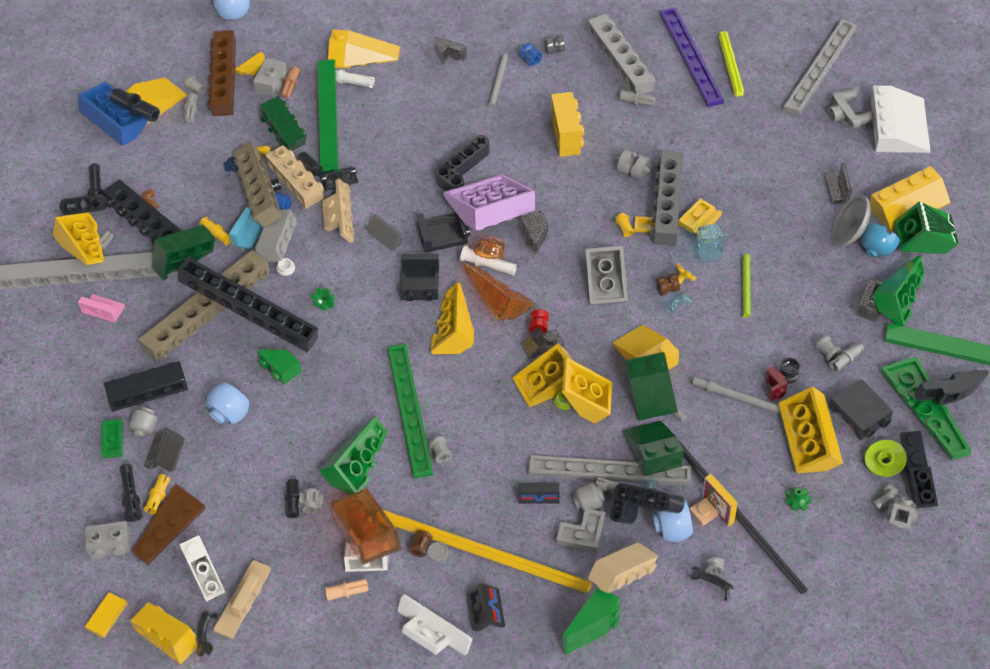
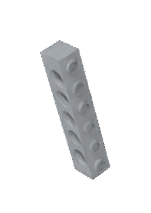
(620, 54)

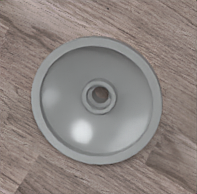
(851, 221)

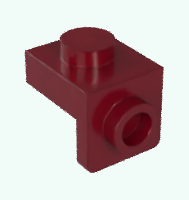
(777, 382)

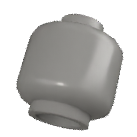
(143, 422)
(589, 497)

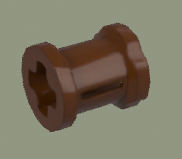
(420, 543)

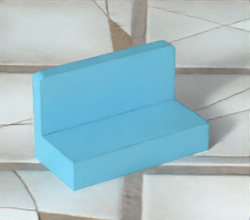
(246, 231)

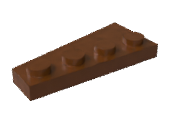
(169, 522)

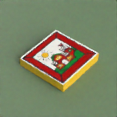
(720, 499)

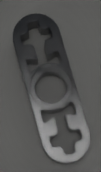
(89, 204)

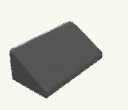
(384, 233)

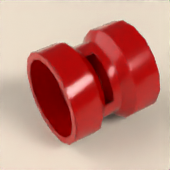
(539, 318)

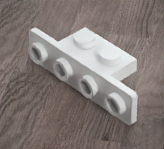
(431, 629)

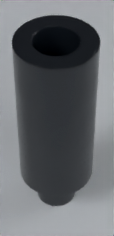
(310, 164)

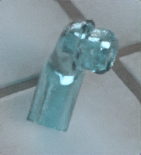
(676, 300)

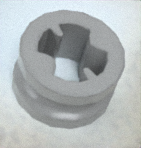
(714, 566)

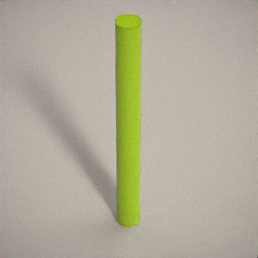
(746, 286)

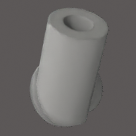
(887, 498)

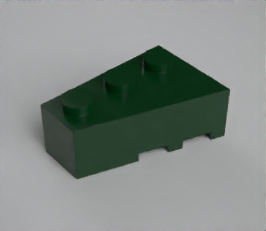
(282, 123)
(175, 248)

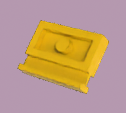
(699, 215)

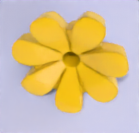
(684, 274)

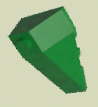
(899, 291)
(351, 462)

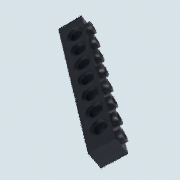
(247, 304)

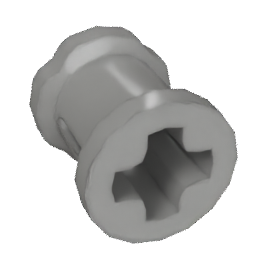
(828, 348)
(440, 449)

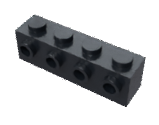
(145, 386)

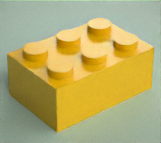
(566, 124)

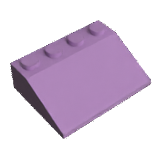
(491, 201)

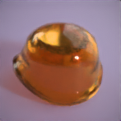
(490, 248)

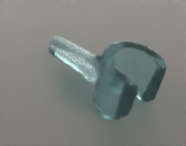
(652, 484)

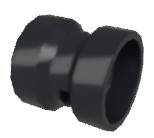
(790, 369)

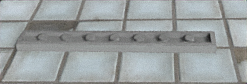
(820, 67)
(608, 469)

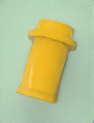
(623, 221)

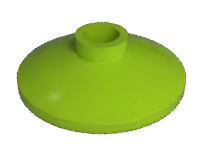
(882, 451)

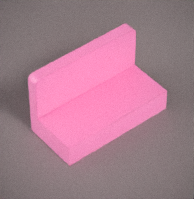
(101, 307)

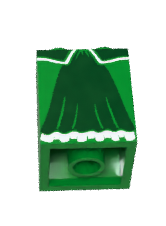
(925, 230)

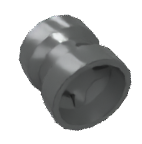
(558, 42)

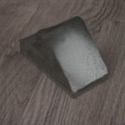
(447, 48)
(539, 343)

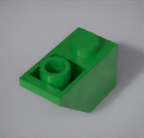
(280, 363)

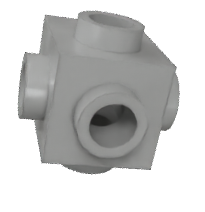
(900, 519)

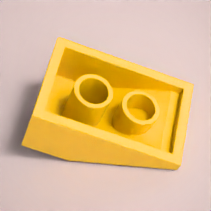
(159, 93)
(645, 342)
(542, 377)
(586, 391)

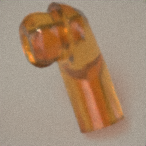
(148, 196)

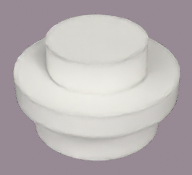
(285, 267)

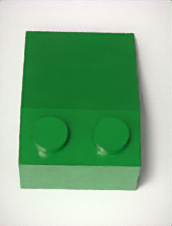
(593, 620)

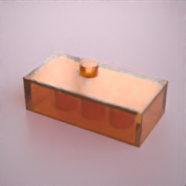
(365, 526)

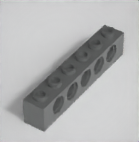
(668, 198)

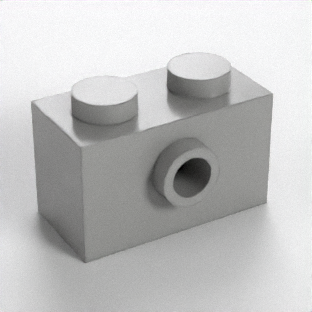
(270, 77)

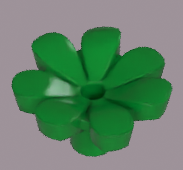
(323, 298)
(798, 498)

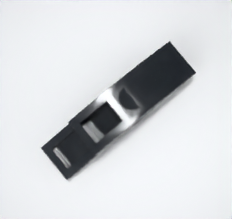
(952, 390)
(917, 470)

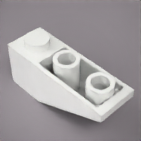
(202, 568)

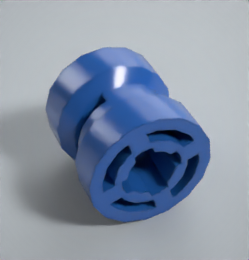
(530, 54)

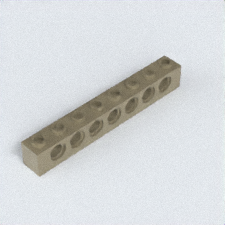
(199, 309)

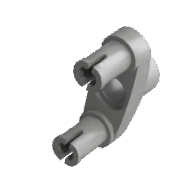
(842, 111)

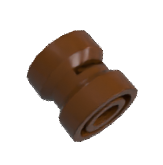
(667, 284)

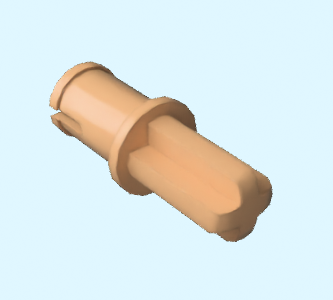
(346, 589)

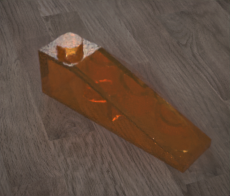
(497, 296)

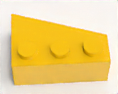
(165, 632)

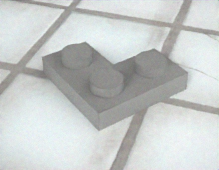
(584, 536)

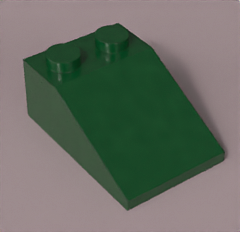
(651, 386)
(655, 447)

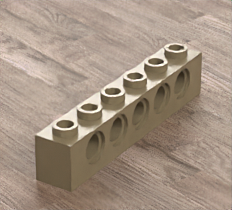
(257, 185)

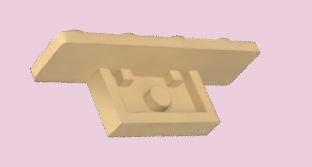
(338, 211)
(242, 599)

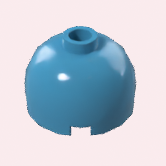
(879, 242)

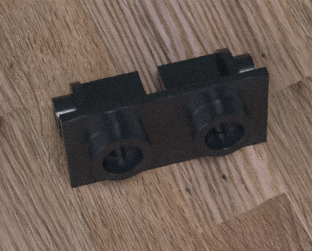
(346, 175)

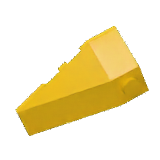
(357, 49)
(79, 237)
(454, 325)

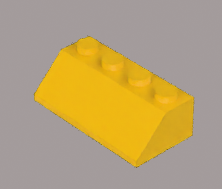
(897, 198)
(810, 432)

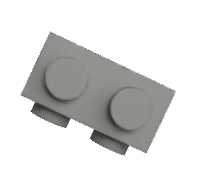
(108, 539)

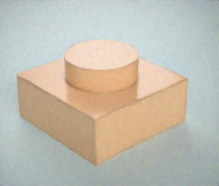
(703, 512)

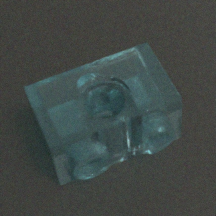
(711, 243)

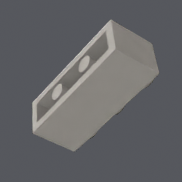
(276, 236)

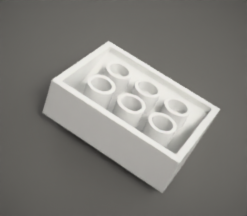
(899, 121)

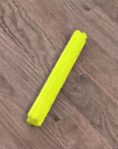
(731, 64)

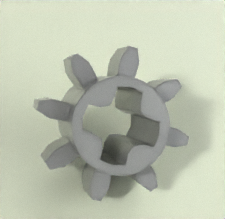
(310, 501)

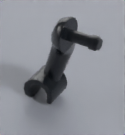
(715, 580)
(201, 633)

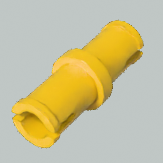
(216, 230)
(157, 494)

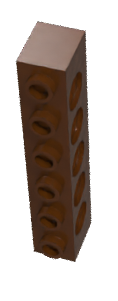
(223, 73)

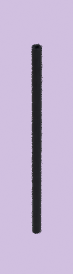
(751, 530)

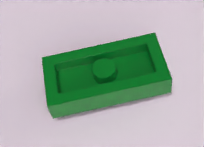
(112, 439)

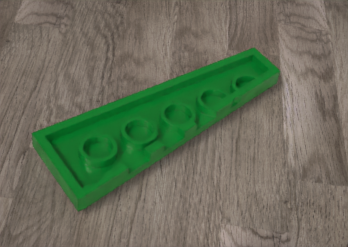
(905, 379)

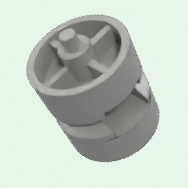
(633, 164)

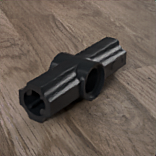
(134, 105)

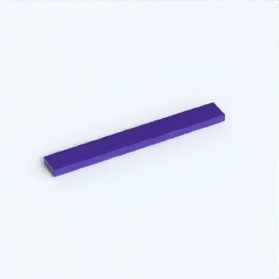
(691, 57)

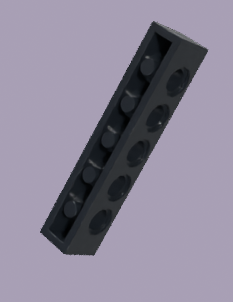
(138, 212)

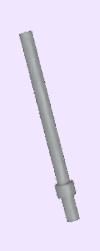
(713, 387)

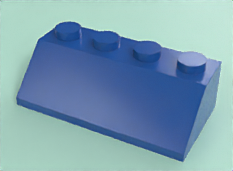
(108, 116)

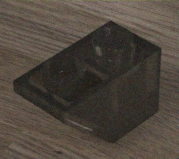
(535, 229)

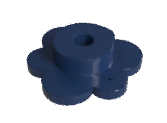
(230, 165)

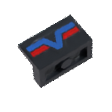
(539, 493)
(485, 607)

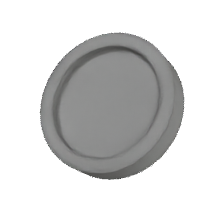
(437, 551)

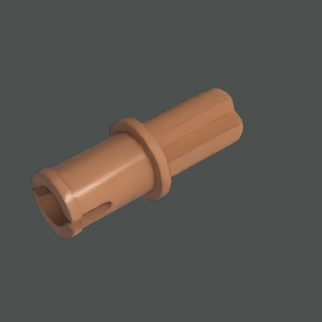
(290, 82)

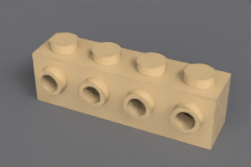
(294, 176)
(623, 567)

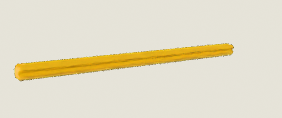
(492, 553)

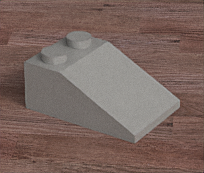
(606, 275)

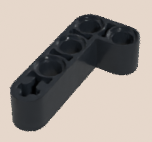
(451, 171)
(629, 497)

